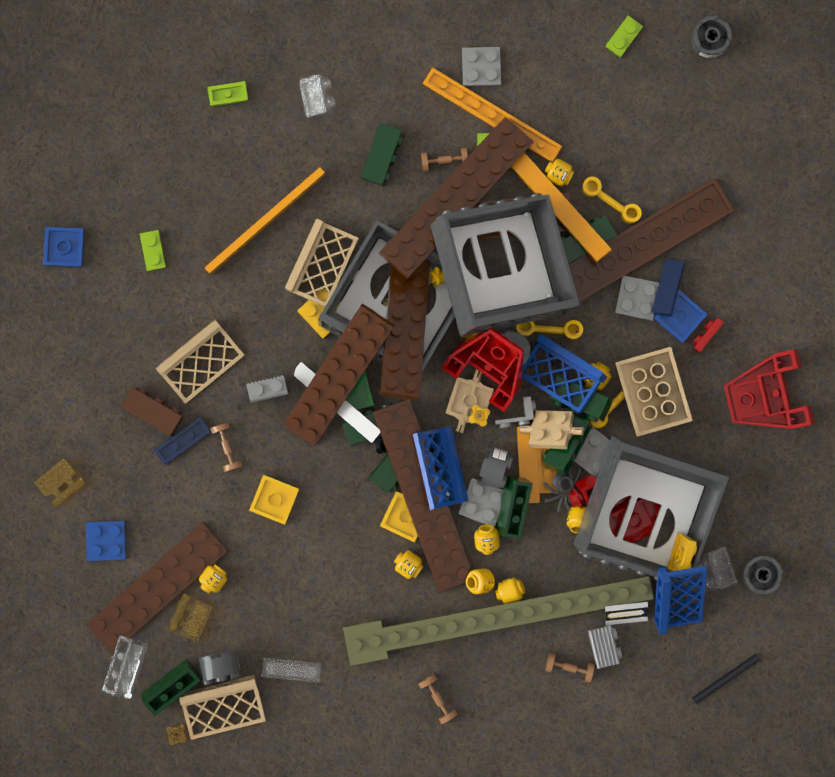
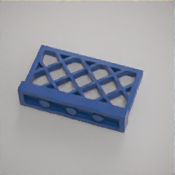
(571, 360)
(448, 466)
(665, 599)

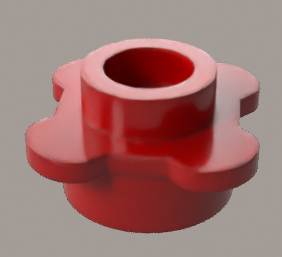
(576, 498)

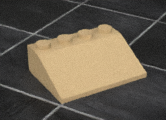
(653, 391)

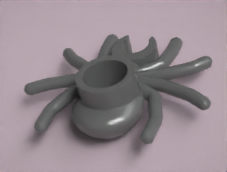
(563, 486)

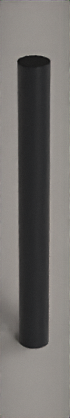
(724, 679)

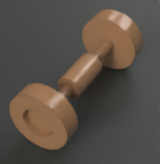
(442, 160)
(226, 447)
(570, 667)
(437, 698)

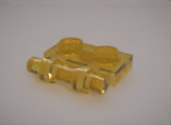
(56, 478)
(196, 619)

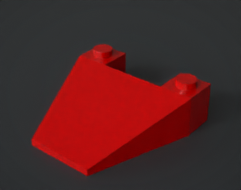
(494, 357)
(763, 397)
(642, 517)

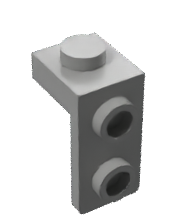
(529, 408)

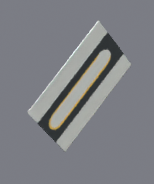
(626, 613)

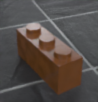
(152, 411)

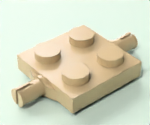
(466, 395)
(551, 429)

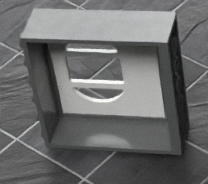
(529, 285)
(361, 293)
(624, 478)

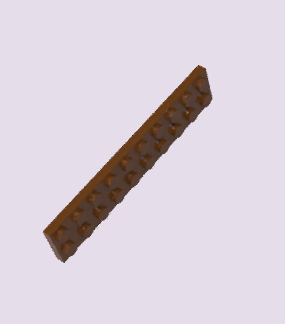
(462, 189)
(651, 238)
(435, 526)

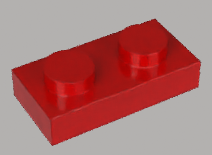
(701, 340)

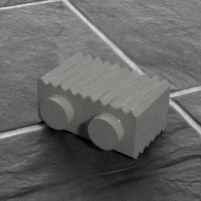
(267, 389)
(604, 646)

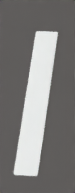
(346, 411)

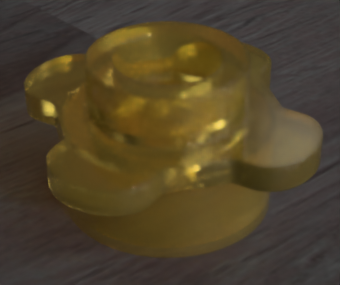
(176, 739)

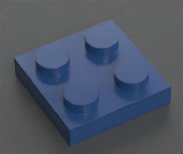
(63, 247)
(684, 319)
(105, 541)

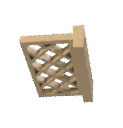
(306, 256)
(189, 348)
(217, 691)

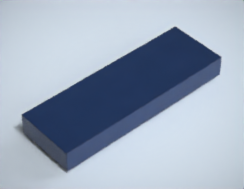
(668, 287)
(182, 440)

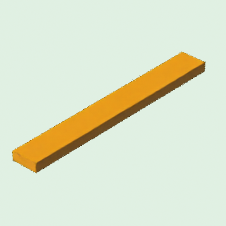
(488, 112)
(563, 210)
(265, 221)

